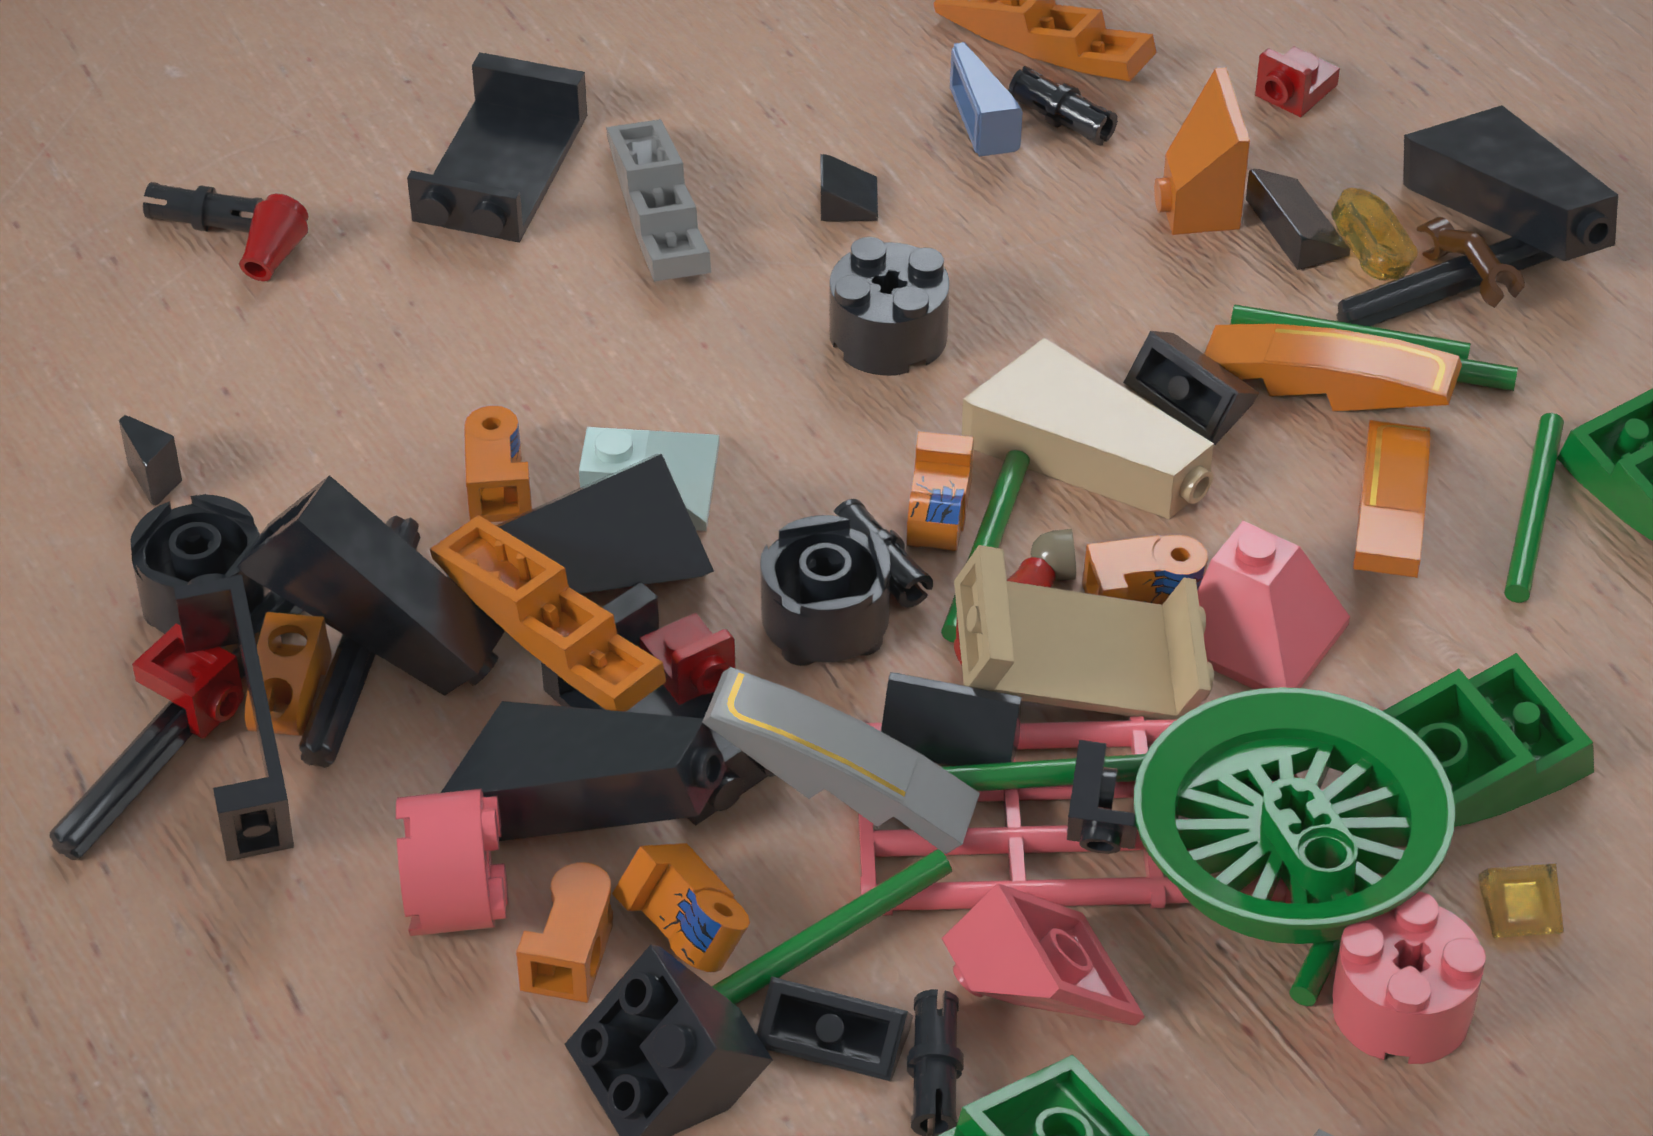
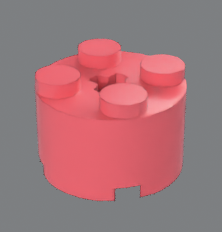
(448, 862)
(1408, 981)

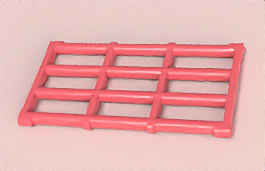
(1019, 839)

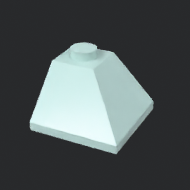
(687, 455)

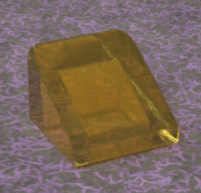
(1522, 900)

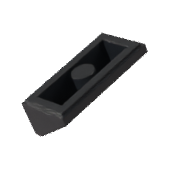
(1294, 219)
(1189, 385)
(952, 721)
(833, 1029)

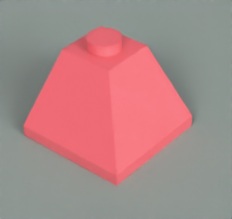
(1267, 611)
(1038, 958)

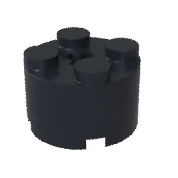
(888, 306)
(190, 542)
(825, 590)

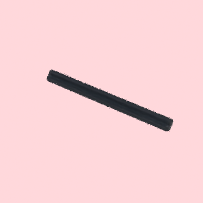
(141, 759)

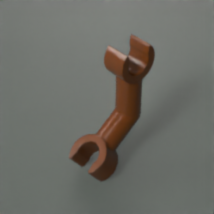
(1480, 255)

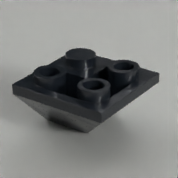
(666, 1049)

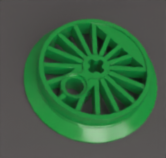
(1322, 843)

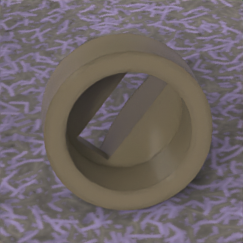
(1058, 551)

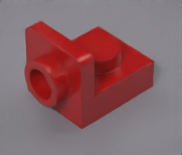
(1294, 79)
(691, 656)
(199, 681)

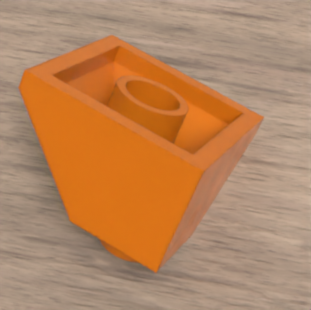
(1206, 164)

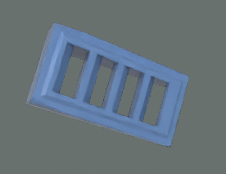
(984, 104)

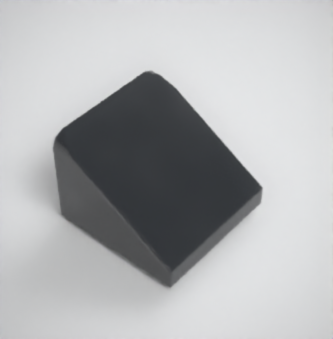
(847, 192)
(151, 458)

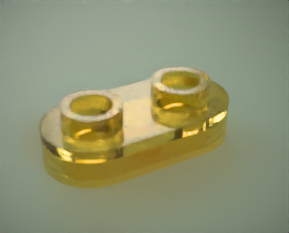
(1374, 234)

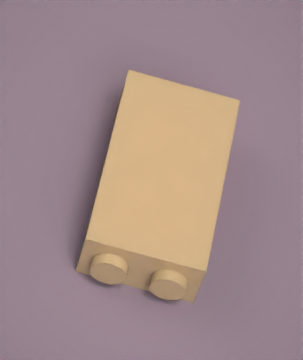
(1081, 645)

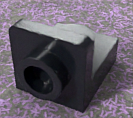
(1091, 798)

